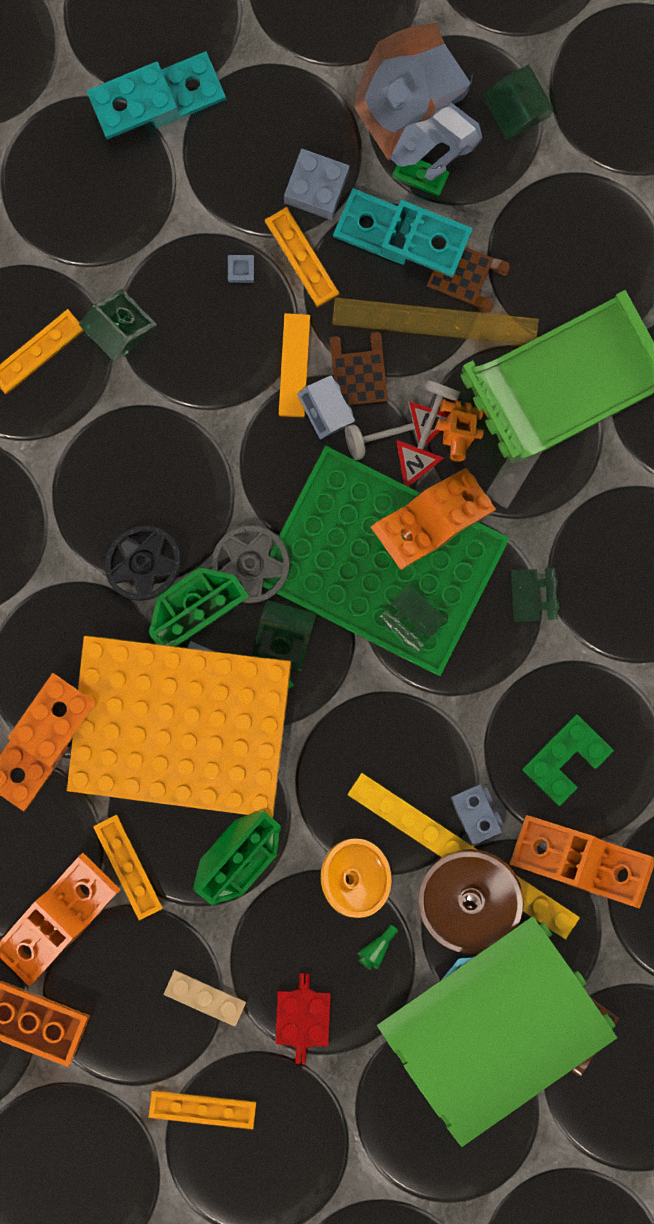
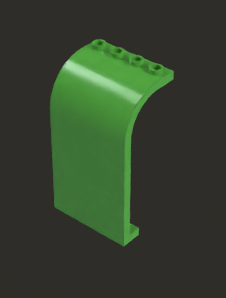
(565, 379)

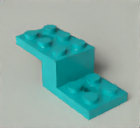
(156, 95)
(402, 232)

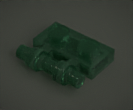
(526, 596)
(418, 612)

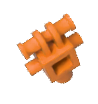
(459, 427)

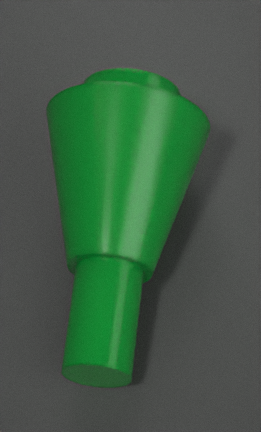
(374, 952)

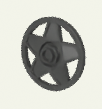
(252, 562)

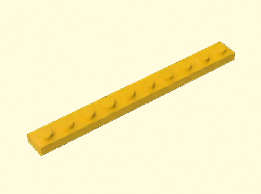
(444, 842)

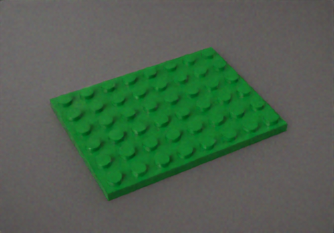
(352, 579)

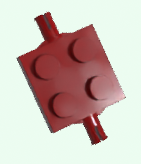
(302, 1018)

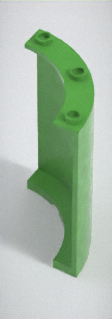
(497, 1031)

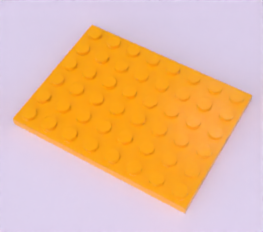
(180, 726)

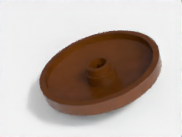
(470, 900)

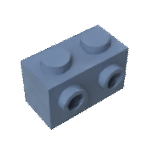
(326, 407)
(476, 814)

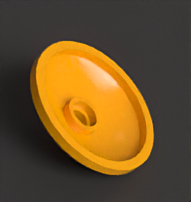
(367, 874)

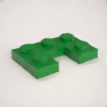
(572, 738)

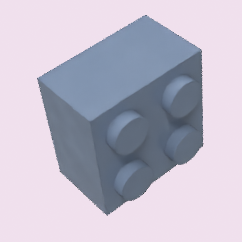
(316, 184)

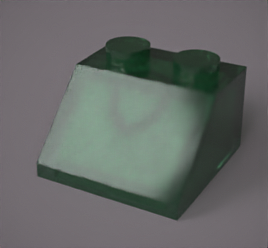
(518, 102)
(117, 324)
(284, 633)

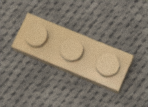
(204, 998)

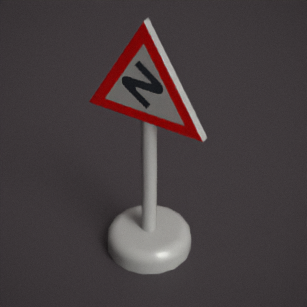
(419, 417)
(415, 460)

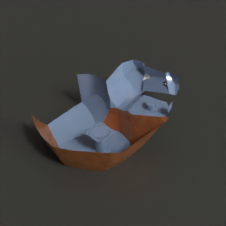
(411, 98)

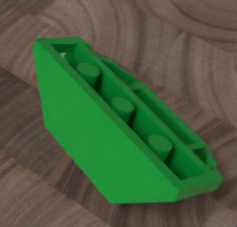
(194, 605)
(237, 858)

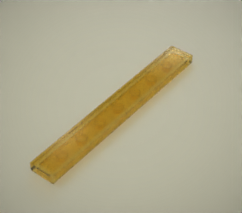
(434, 321)

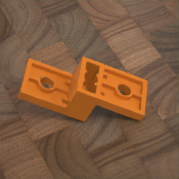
(433, 518)
(41, 740)
(582, 861)
(56, 919)

